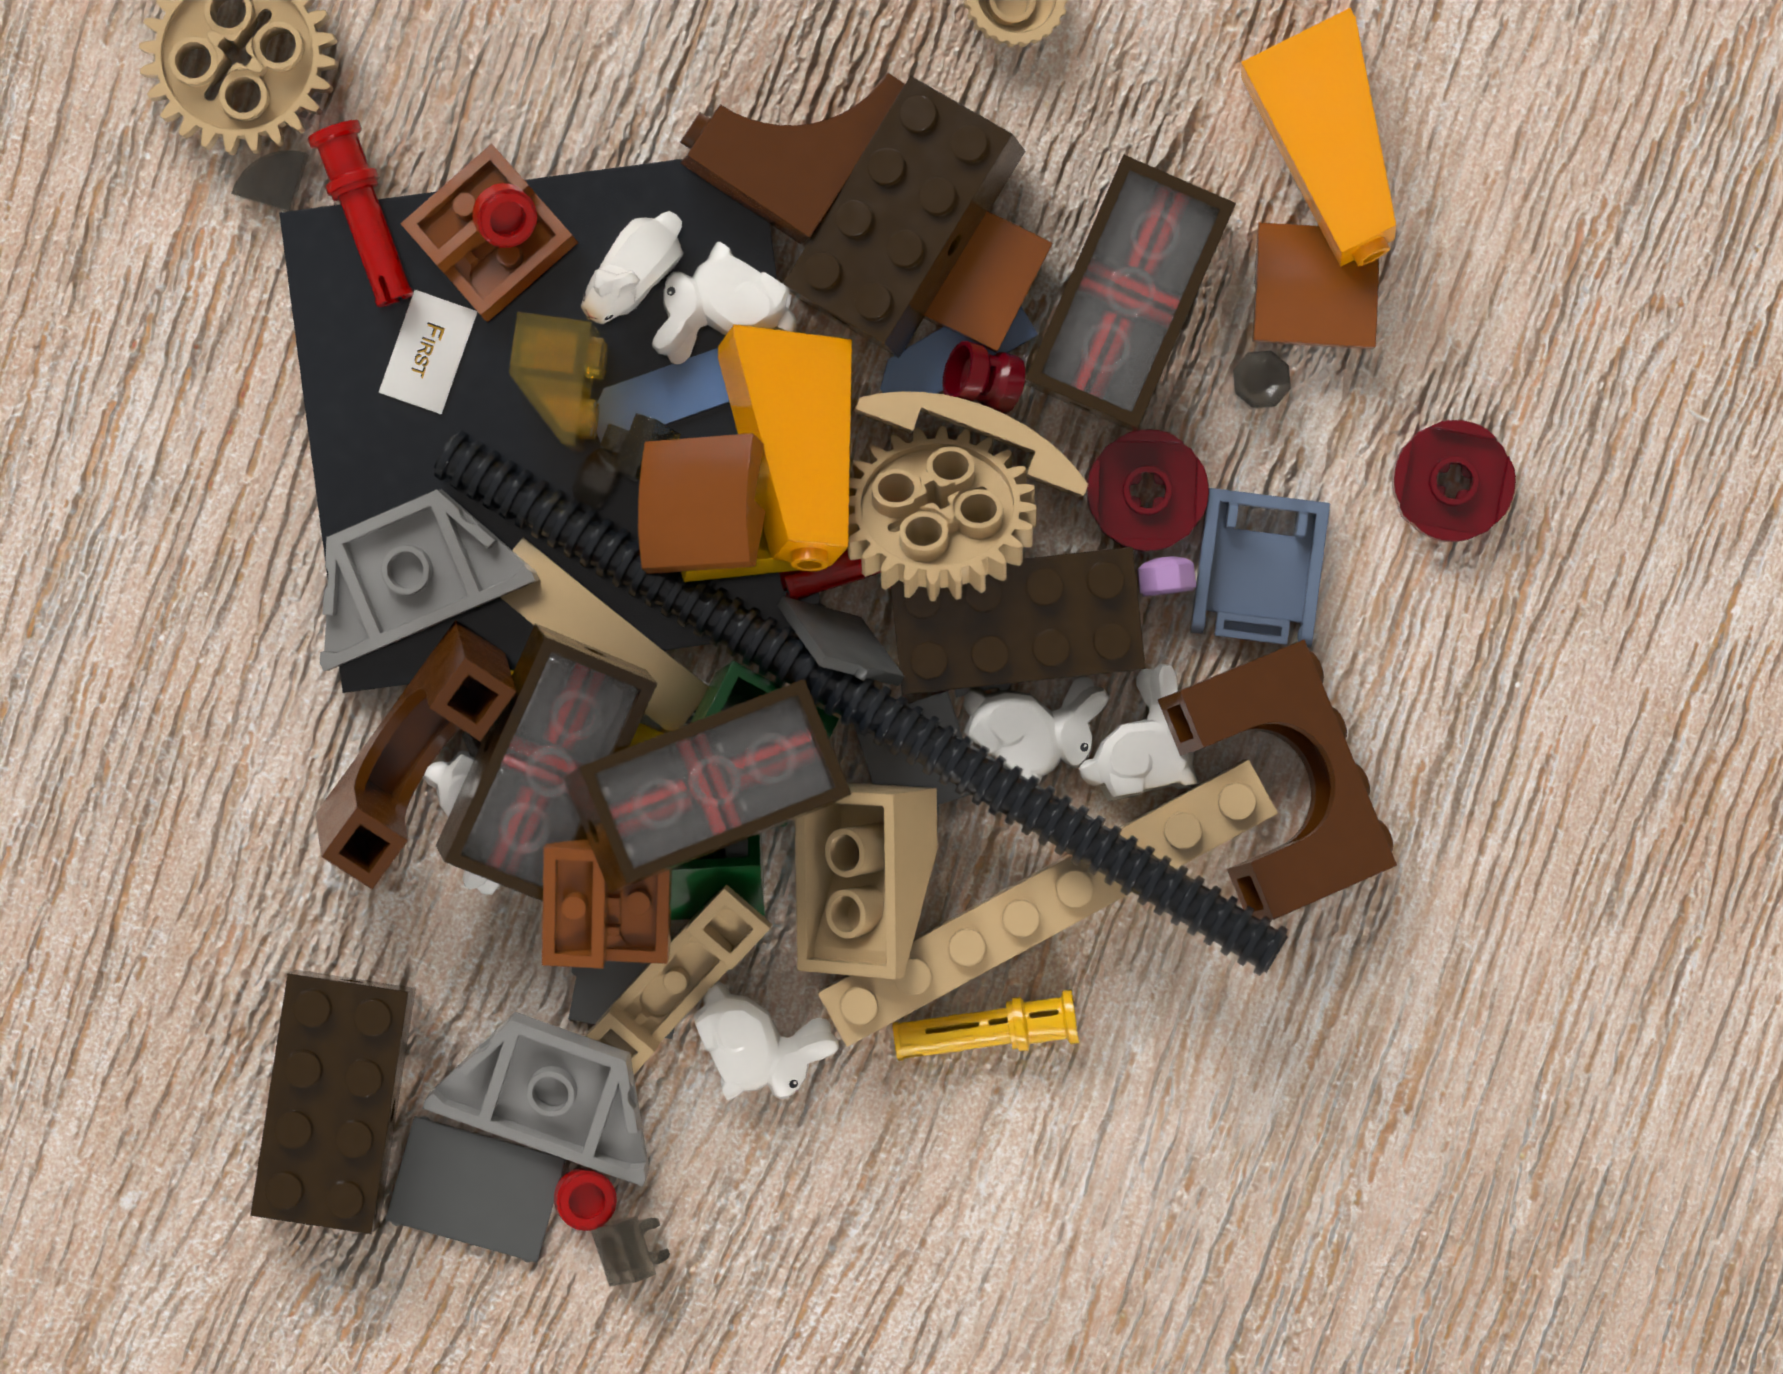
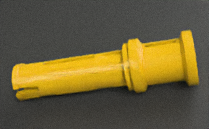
(1016, 1024)

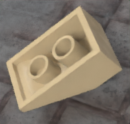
(864, 879)

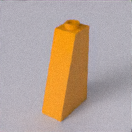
(1325, 126)
(798, 404)

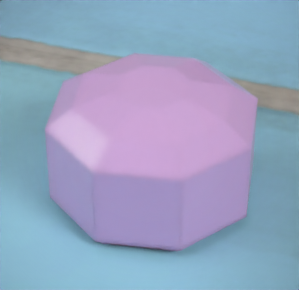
(1166, 576)

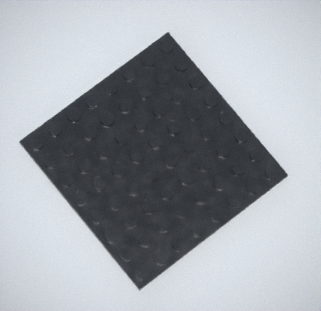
(383, 451)

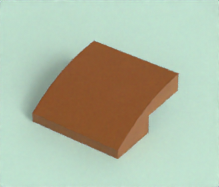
(479, 270)
(989, 282)
(1306, 293)
(700, 504)
(589, 924)

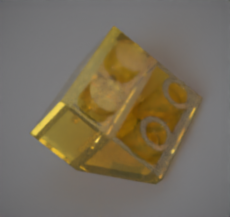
(555, 370)

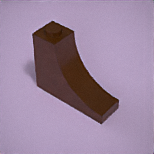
(786, 170)

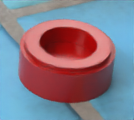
(504, 215)
(585, 1199)

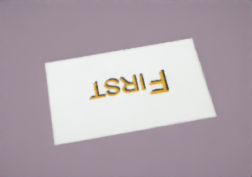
(428, 352)

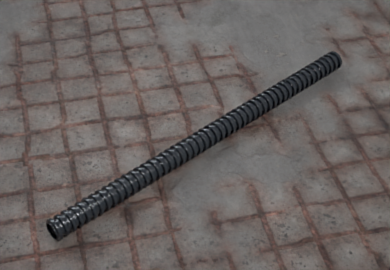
(863, 705)

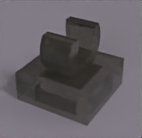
(630, 444)
(625, 1251)

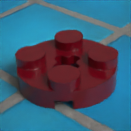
(1481, 460)
(1172, 466)

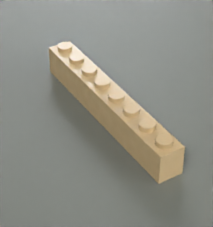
(1044, 904)

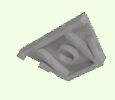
(410, 574)
(550, 1095)

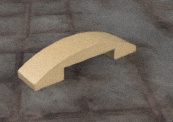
(1044, 462)
(574, 611)
(698, 958)

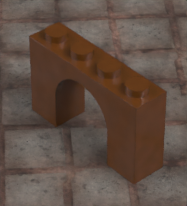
(456, 688)
(1341, 834)

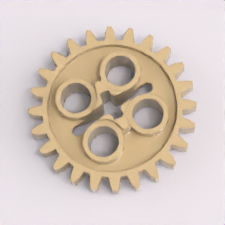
(284, 86)
(941, 495)

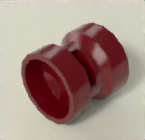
(984, 377)

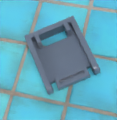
(1259, 577)

